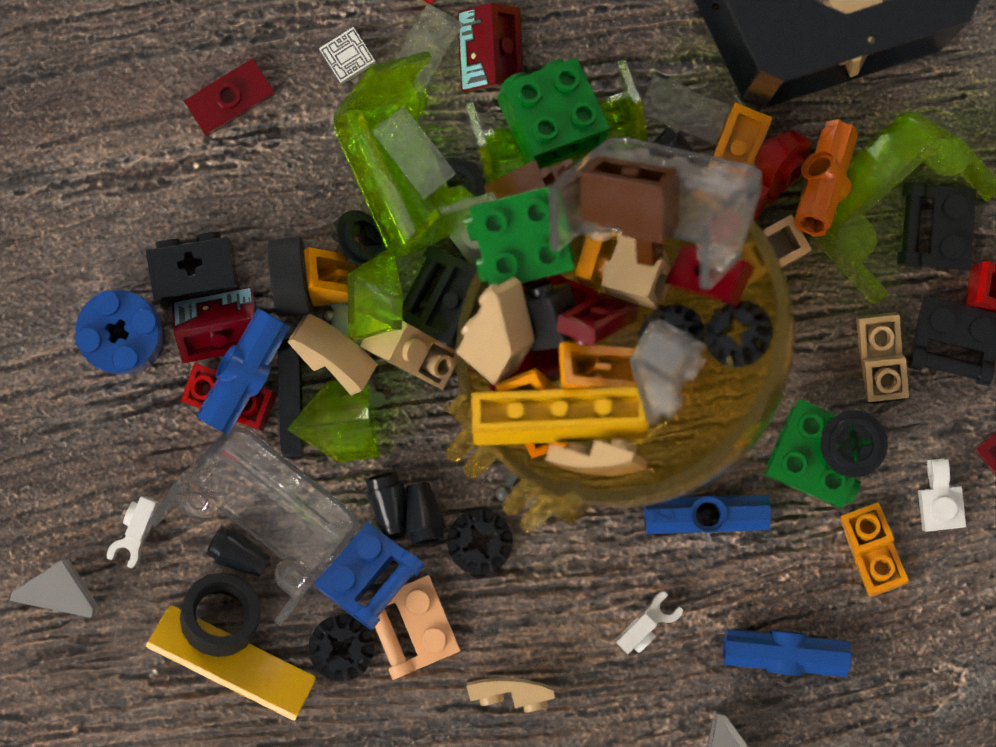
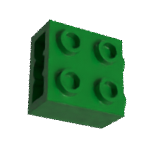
(553, 112)
(516, 238)
(800, 463)

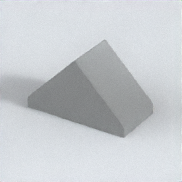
(59, 590)

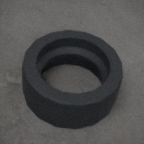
(288, 276)
(228, 585)

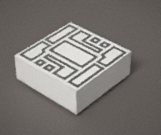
(347, 55)

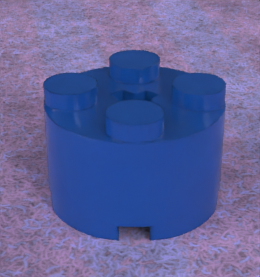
(96, 335)

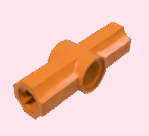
(826, 178)

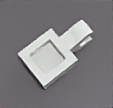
(941, 505)
(138, 529)
(639, 631)

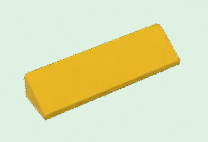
(557, 416)
(247, 672)

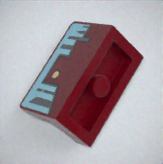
(489, 46)
(211, 323)

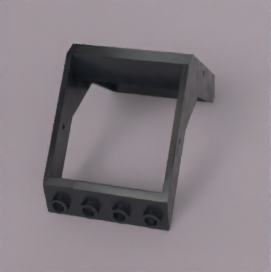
(796, 46)

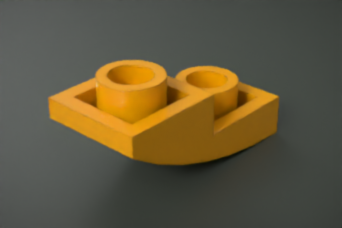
(874, 549)

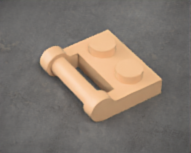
(425, 625)

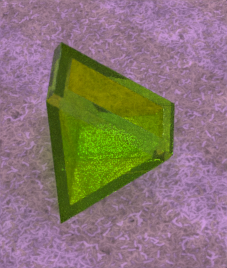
(374, 297)
(339, 423)

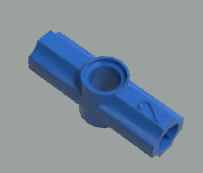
(243, 371)
(733, 511)
(786, 652)

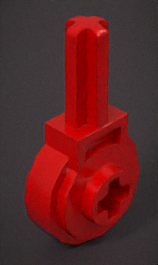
(780, 165)

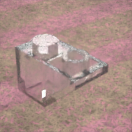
(662, 366)

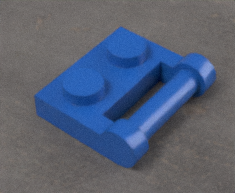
(360, 567)

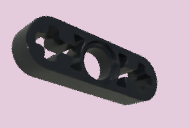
(289, 398)

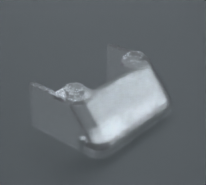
(714, 202)
(270, 503)

